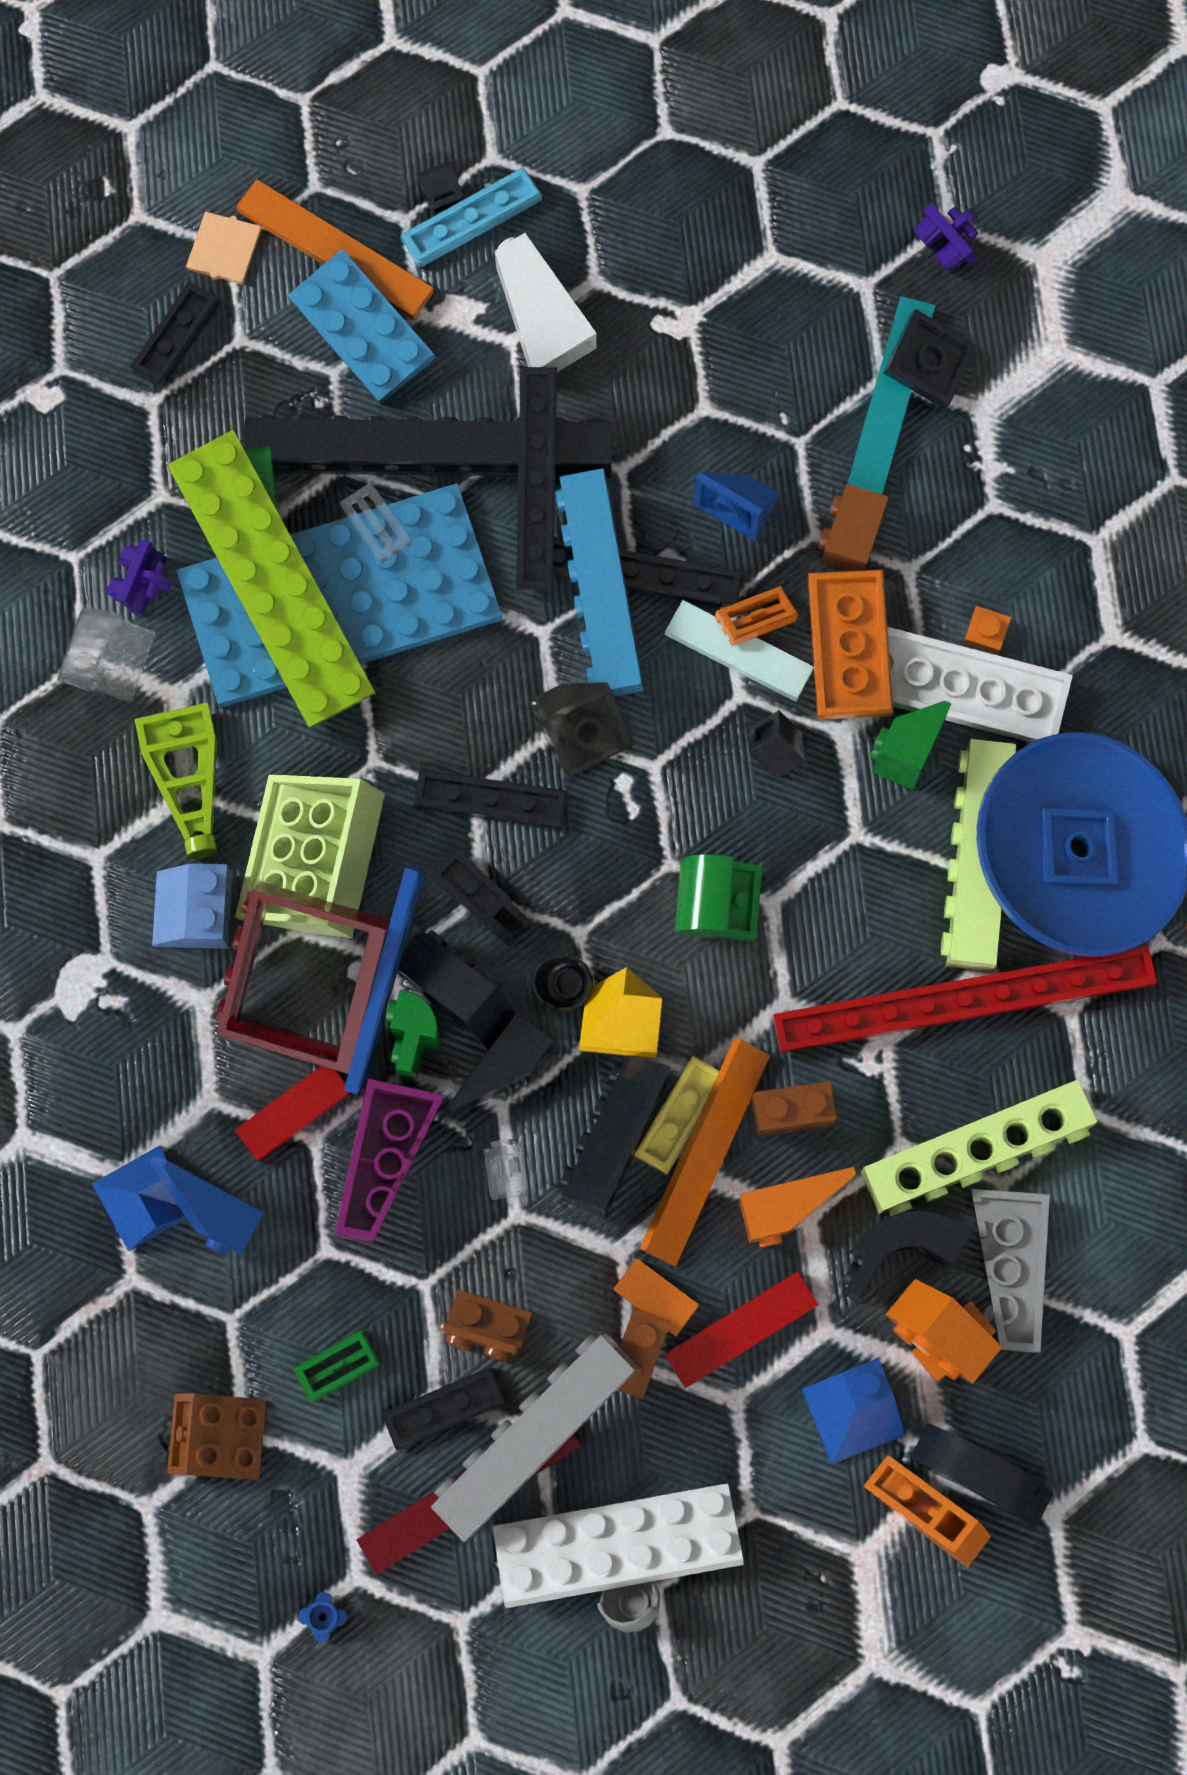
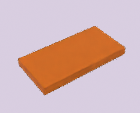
(850, 644)

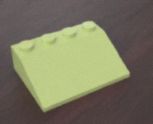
(316, 842)

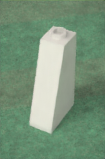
(543, 312)

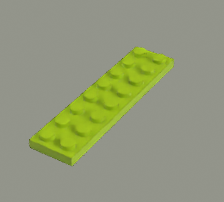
(271, 579)

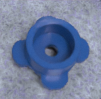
(310, 1617)

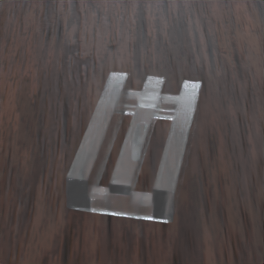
(391, 548)

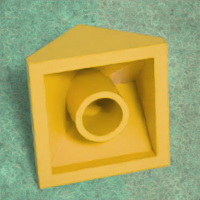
(622, 1017)

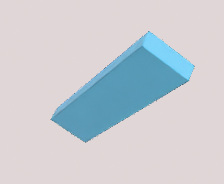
(471, 217)

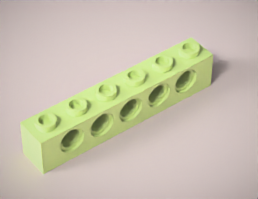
(1066, 1102)

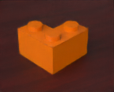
(943, 1328)

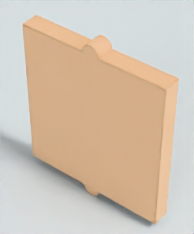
(224, 248)

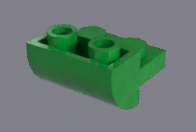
(718, 897)
(414, 1030)

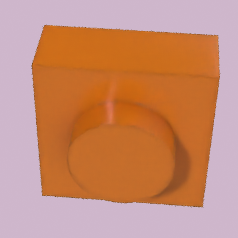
(987, 630)

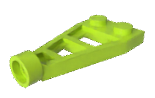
(178, 731)

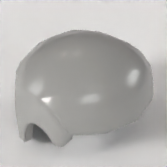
(630, 1606)

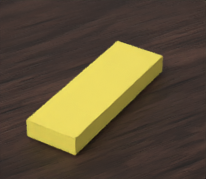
(677, 1116)

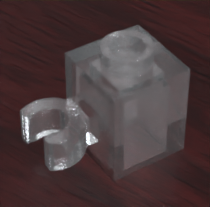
(506, 1169)

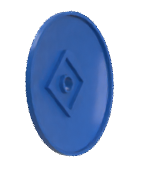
(1131, 837)

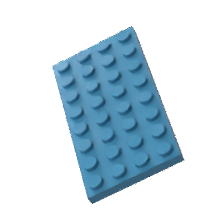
(382, 609)

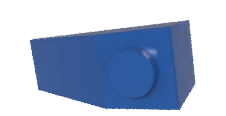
(210, 1210)

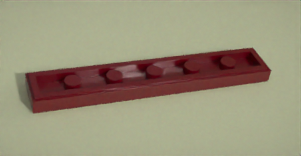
(421, 1524)

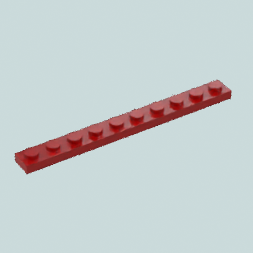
(963, 999)

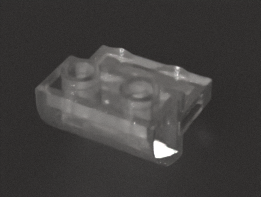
(106, 654)

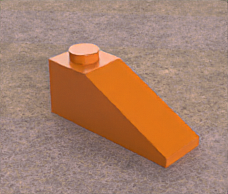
(782, 1207)
(928, 1511)

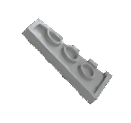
(1014, 1253)

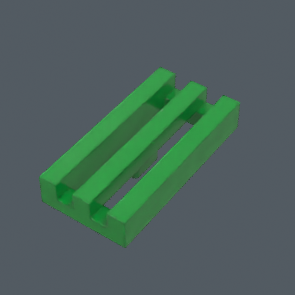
(307, 1384)

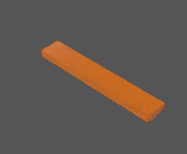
(323, 241)
(704, 1152)

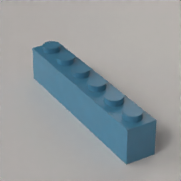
(600, 581)

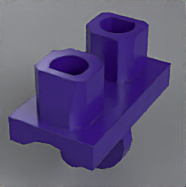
(936, 225)
(142, 579)

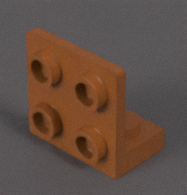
(487, 1325)
(216, 1436)

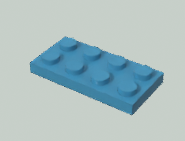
(361, 326)

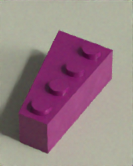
(384, 1146)

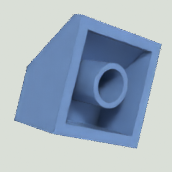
(193, 906)

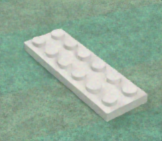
(983, 687)
(617, 1545)

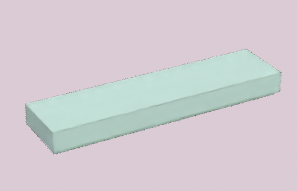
(751, 658)

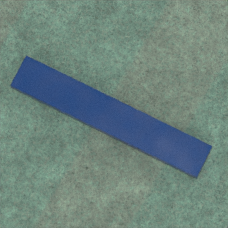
(385, 978)

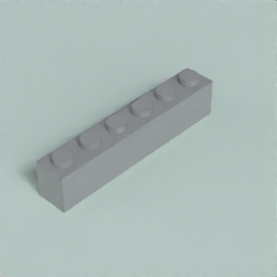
(534, 1437)

